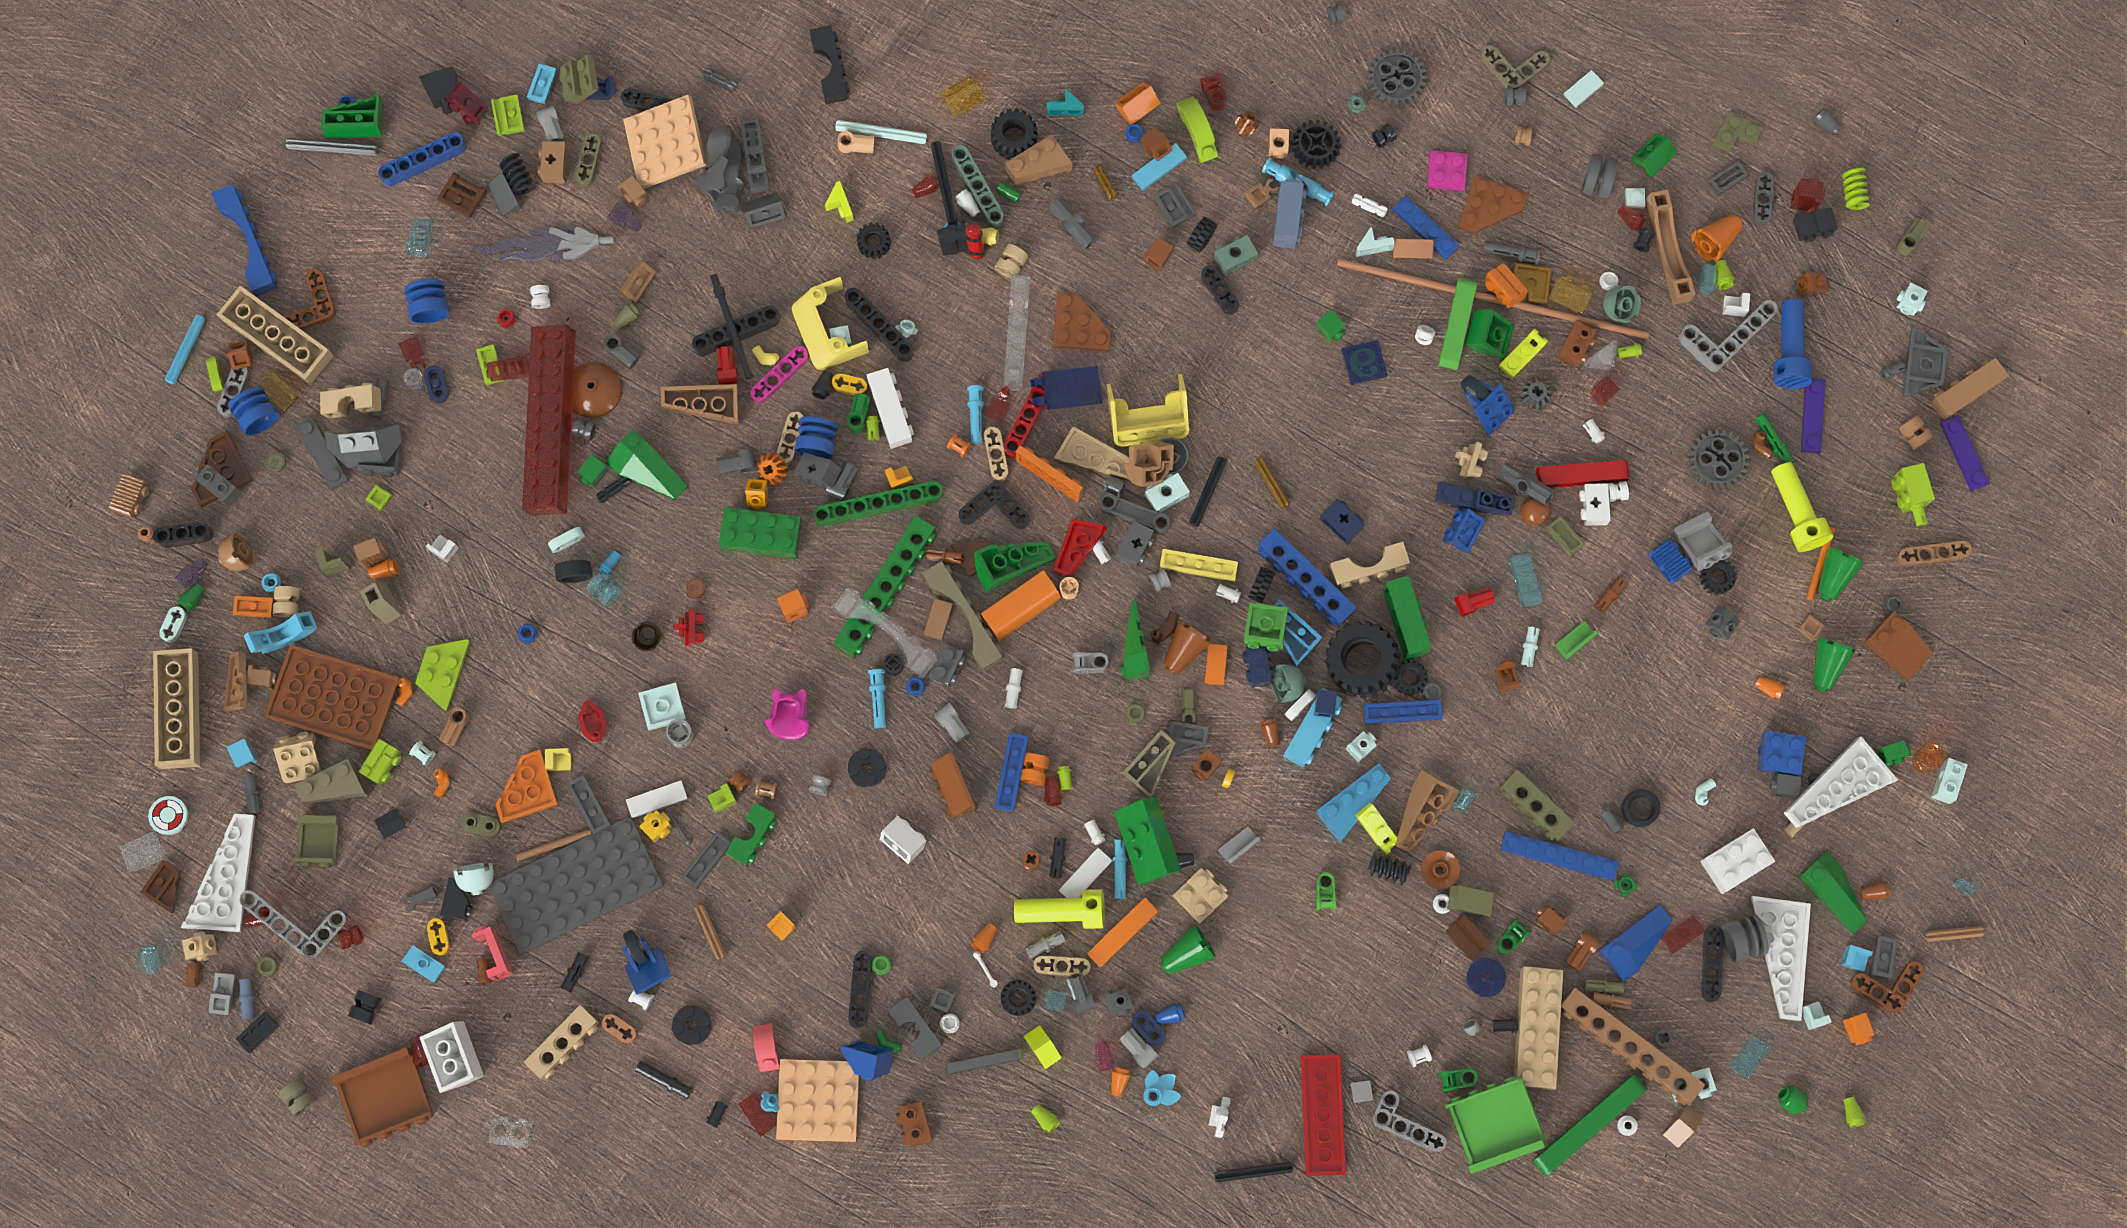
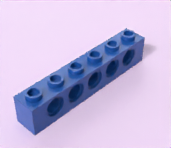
(1275, 540)

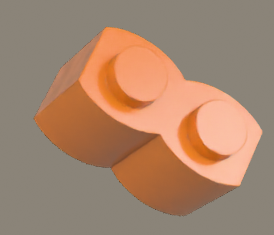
(1859, 1029)

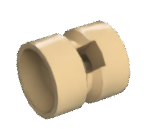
(1012, 260)
(286, 601)

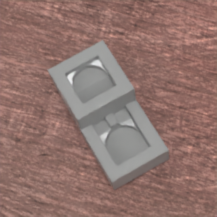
(222, 993)

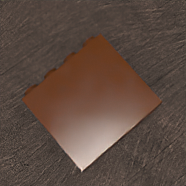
(383, 1097)

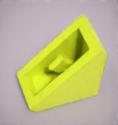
(1042, 1047)

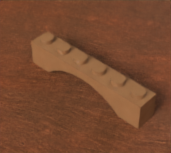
(1675, 272)

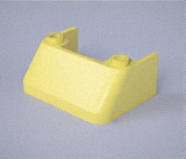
(822, 350)
(1151, 422)

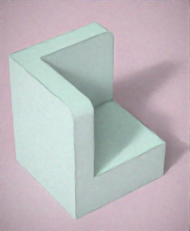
(1815, 1016)

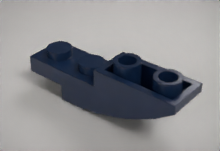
(1475, 500)

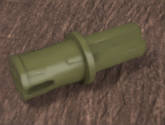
(1604, 986)

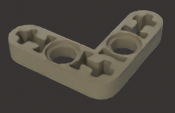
(1515, 74)

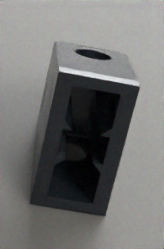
(439, 86)

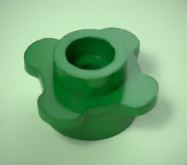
(1631, 885)

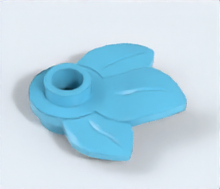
(1162, 1087)

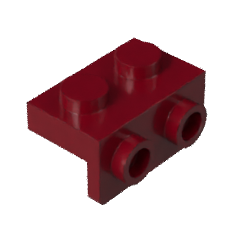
(466, 103)

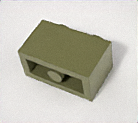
(1470, 900)

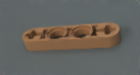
(1934, 553)

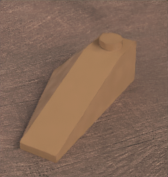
(1425, 804)

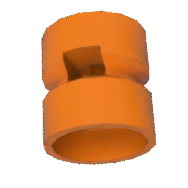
(1035, 768)

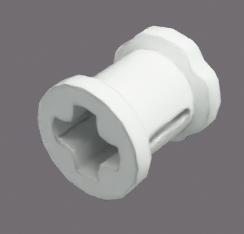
(642, 999)
(1419, 1055)

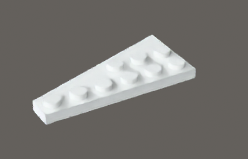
(1844, 781)
(218, 897)

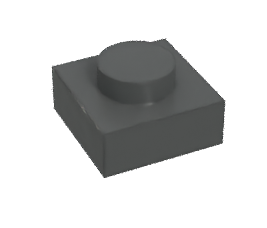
(942, 1000)

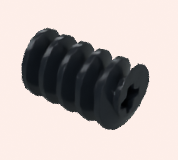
(515, 174)
(1388, 868)

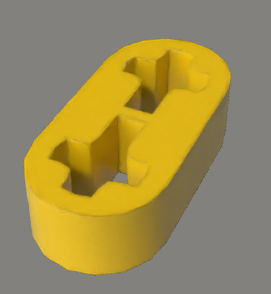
(850, 380)
(443, 936)

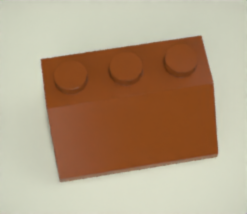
(952, 786)

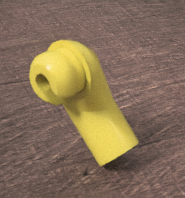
(765, 358)

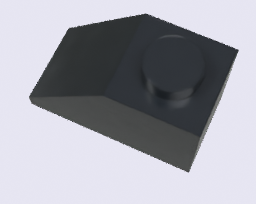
(455, 903)

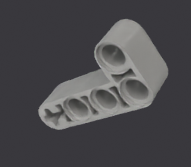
(1410, 1126)

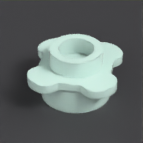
(906, 328)

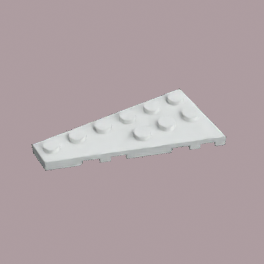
(1787, 936)

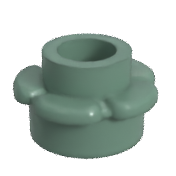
(1356, 108)

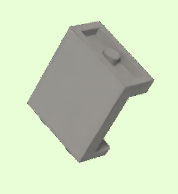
(1702, 541)

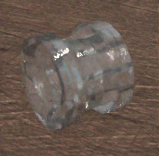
(415, 383)

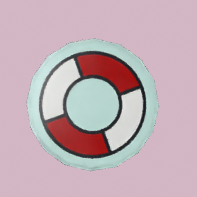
(168, 815)

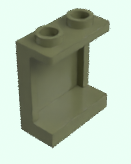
(317, 840)

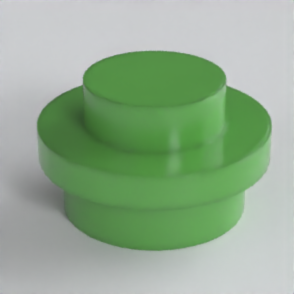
(881, 965)

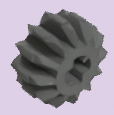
(1541, 390)

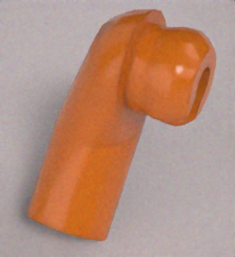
(406, 691)
(443, 782)

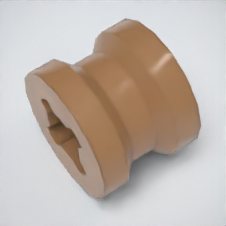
(1523, 135)

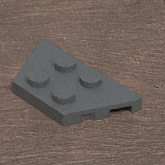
(1924, 364)

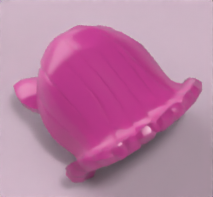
(788, 715)

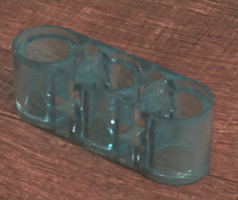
(1525, 580)

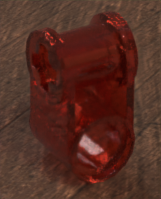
(1213, 89)

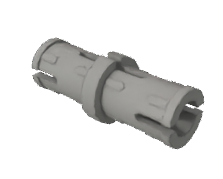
(1045, 944)

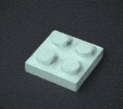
(661, 706)

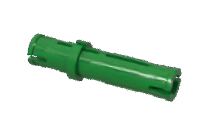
(1774, 439)

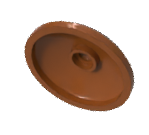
(602, 397)

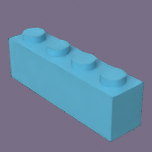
(1309, 736)

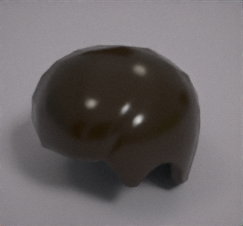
(646, 636)

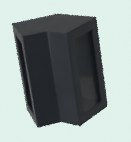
(390, 823)

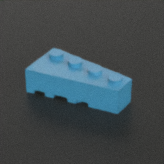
(1341, 810)

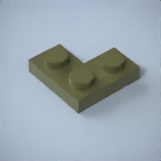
(1734, 128)

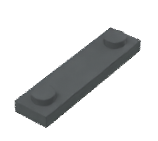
(323, 457)

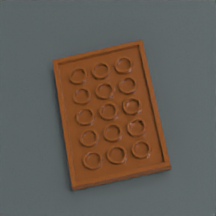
(332, 697)

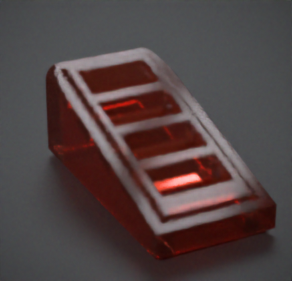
(520, 366)

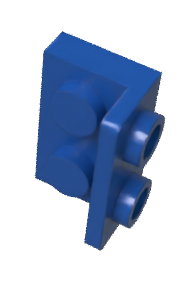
(1464, 529)

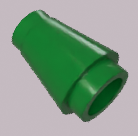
(191, 597)

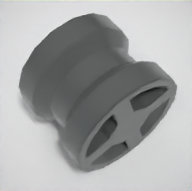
(1336, 14)

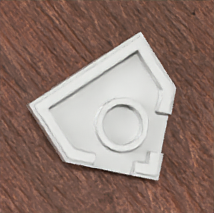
(1219, 1117)

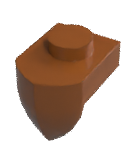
(1507, 676)

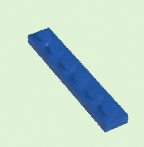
(1559, 856)

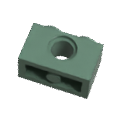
(1227, 262)

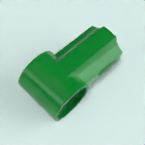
(858, 412)

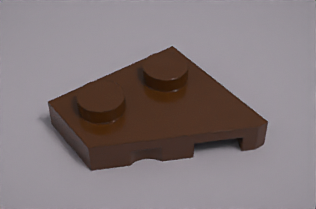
(969, 549)
(163, 886)

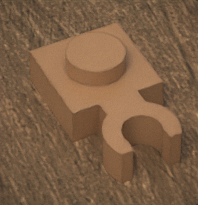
(1259, 195)

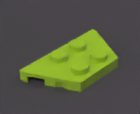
(442, 670)

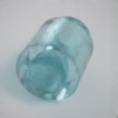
(1708, 278)

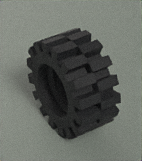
(873, 230)
(1202, 234)
(1261, 585)
(1715, 587)
(1421, 673)
(1006, 997)

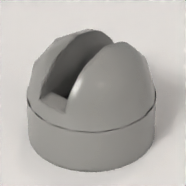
(1471, 1026)

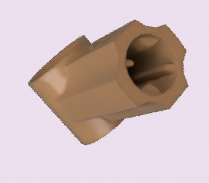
(454, 729)

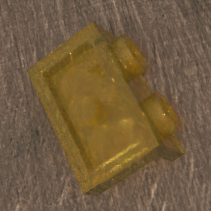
(1571, 294)

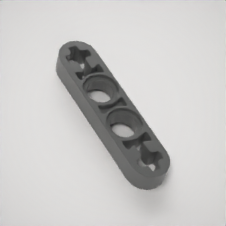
(984, 1061)

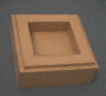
(1811, 628)

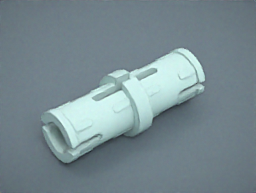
(1530, 646)

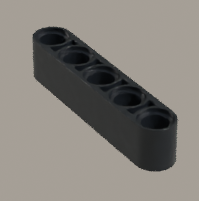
(874, 317)
(742, 323)

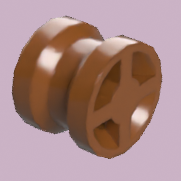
(739, 781)

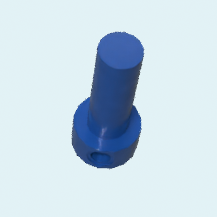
(1792, 369)

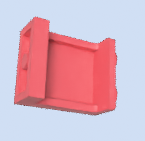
(502, 967)

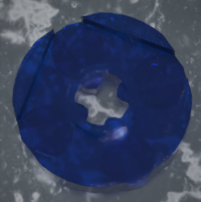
(1488, 966)

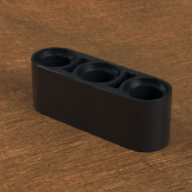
(174, 532)

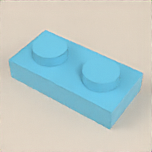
(542, 84)

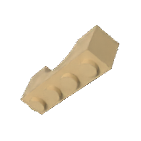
(1346, 572)

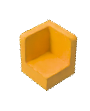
(898, 478)
(781, 926)

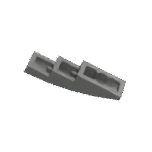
(754, 156)

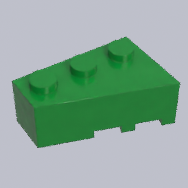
(355, 119)

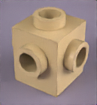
(199, 947)

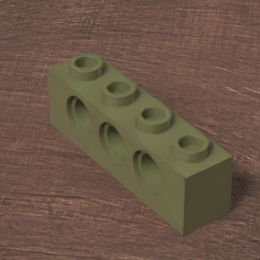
(1547, 807)

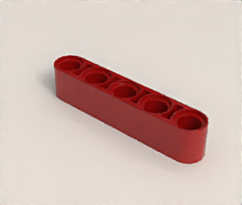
(1023, 422)
(1583, 473)

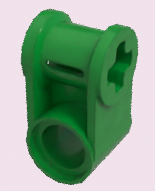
(1515, 935)
(1456, 1079)

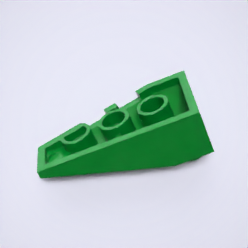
(1831, 886)

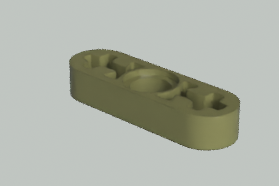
(586, 152)

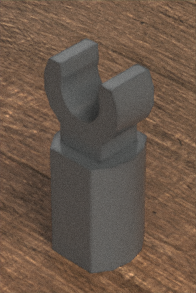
(420, 898)

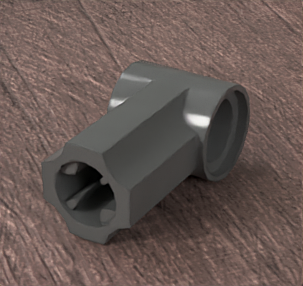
(622, 351)
(741, 461)
(842, 484)
(1081, 996)

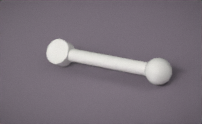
(993, 983)

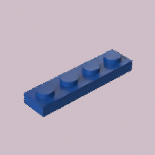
(1425, 227)
(1402, 712)
(1011, 772)

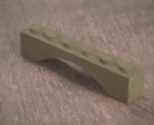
(942, 584)

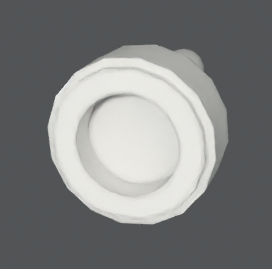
(1426, 333)

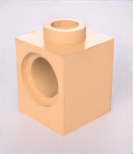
(1282, 136)

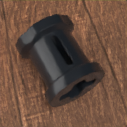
(1644, 239)

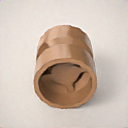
(1916, 425)

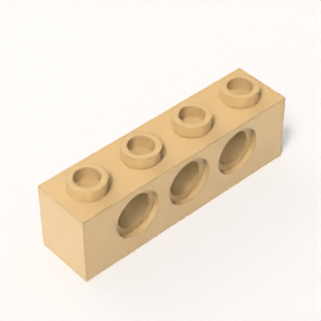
(550, 1045)

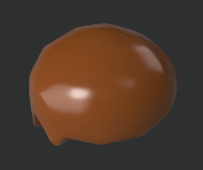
(1534, 512)

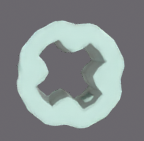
(422, 753)

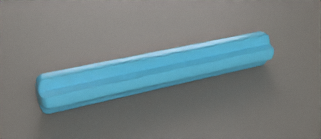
(185, 349)

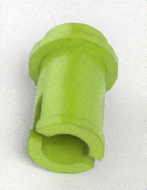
(1629, 351)
(873, 428)
(1065, 778)

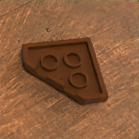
(224, 459)

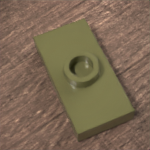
(1565, 536)

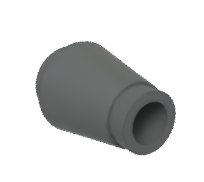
(1827, 121)

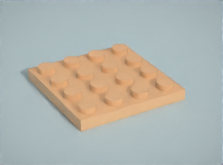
(665, 142)
(817, 1101)

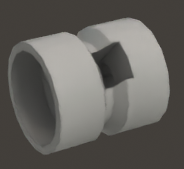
(680, 733)

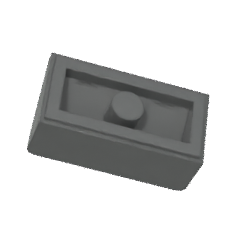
(503, 195)

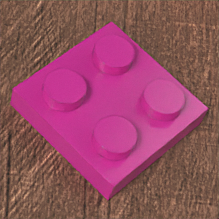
(1447, 170)

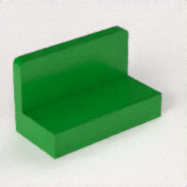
(1655, 154)

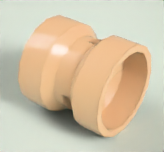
(1071, 585)

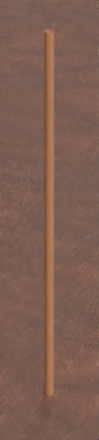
(1492, 298)

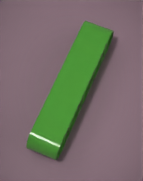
(1457, 323)

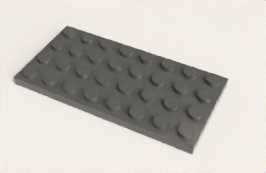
(575, 885)

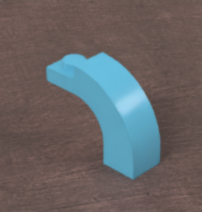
(283, 635)

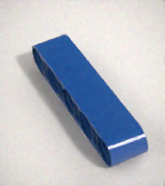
(413, 157)

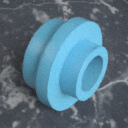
(267, 578)

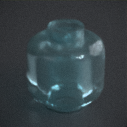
(150, 959)

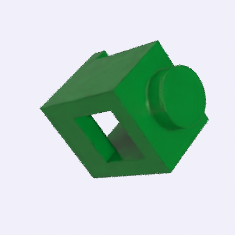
(1894, 753)

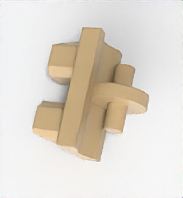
(1468, 460)

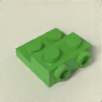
(1265, 626)

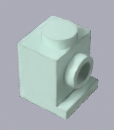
(1359, 752)

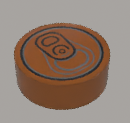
(695, 588)

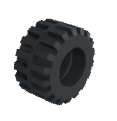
(1013, 120)

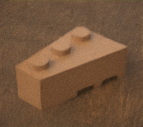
(1038, 161)

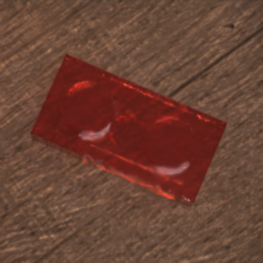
(757, 1116)

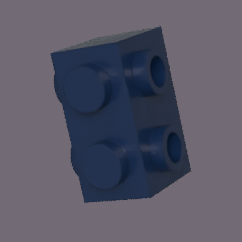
(1258, 667)

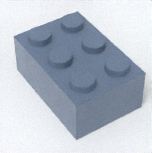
(1289, 214)

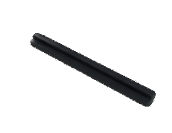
(944, 183)

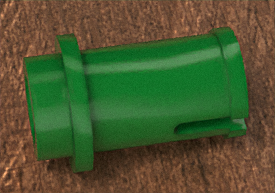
(1008, 192)

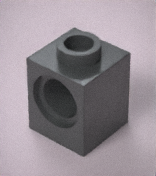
(1785, 786)

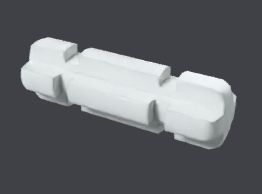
(1369, 205)

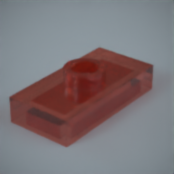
(1682, 934)

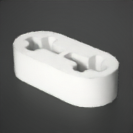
(1300, 705)

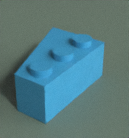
(1299, 636)

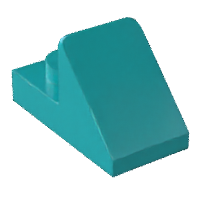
(1070, 107)

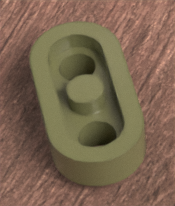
(480, 825)

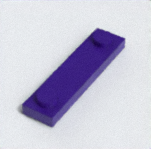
(1813, 416)
(1964, 453)

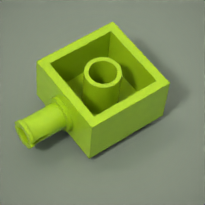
(1913, 491)

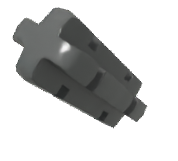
(720, 79)

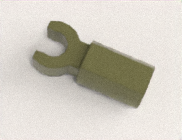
(1188, 704)

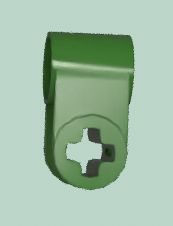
(1325, 893)

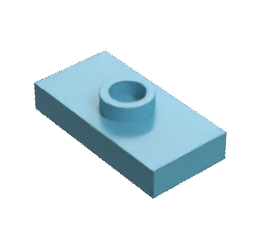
(423, 964)

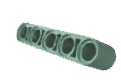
(976, 178)

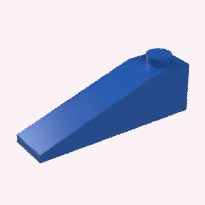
(1633, 946)

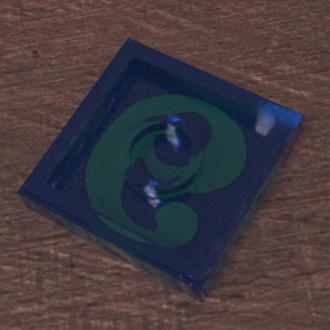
(1364, 362)

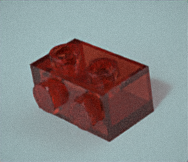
(1807, 195)

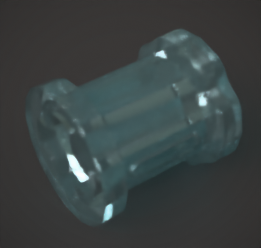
(1464, 801)

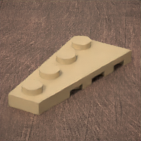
(1089, 453)

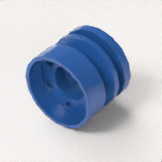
(426, 301)
(253, 411)
(816, 437)

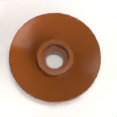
(1450, 868)

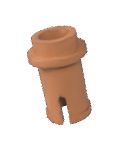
(146, 534)

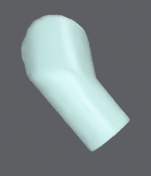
(1702, 791)

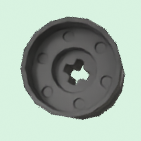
(1745, 938)

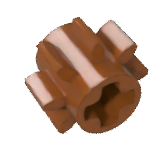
(1246, 124)

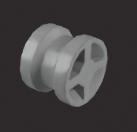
(1160, 580)
(819, 785)

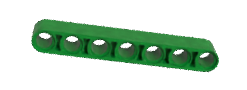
(868, 501)
(1590, 1124)

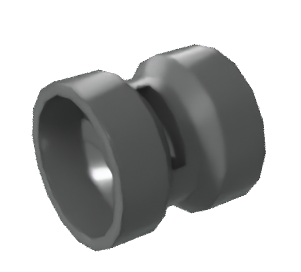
(1515, 96)
(583, 429)

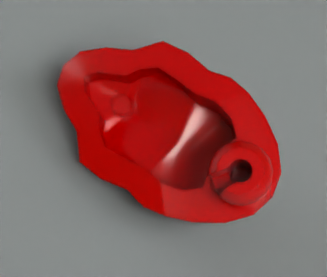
(592, 721)

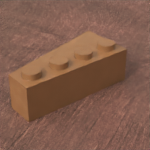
(705, 401)

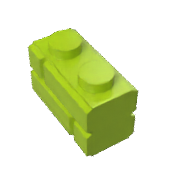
(380, 762)

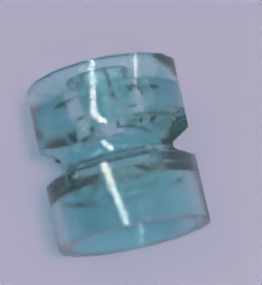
(604, 589)

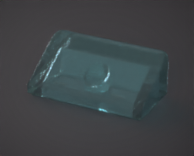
(1750, 1057)

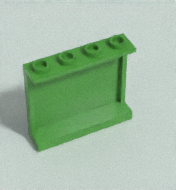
(1497, 1124)

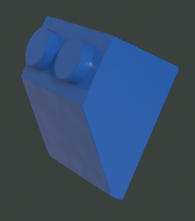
(868, 1059)

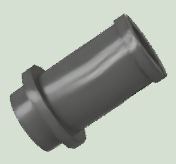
(1888, 372)
(1612, 821)

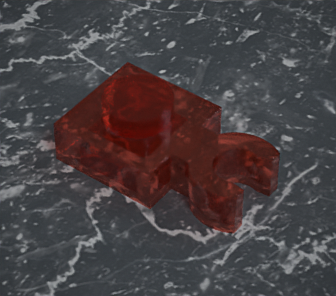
(412, 351)

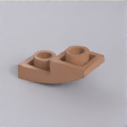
(1413, 248)

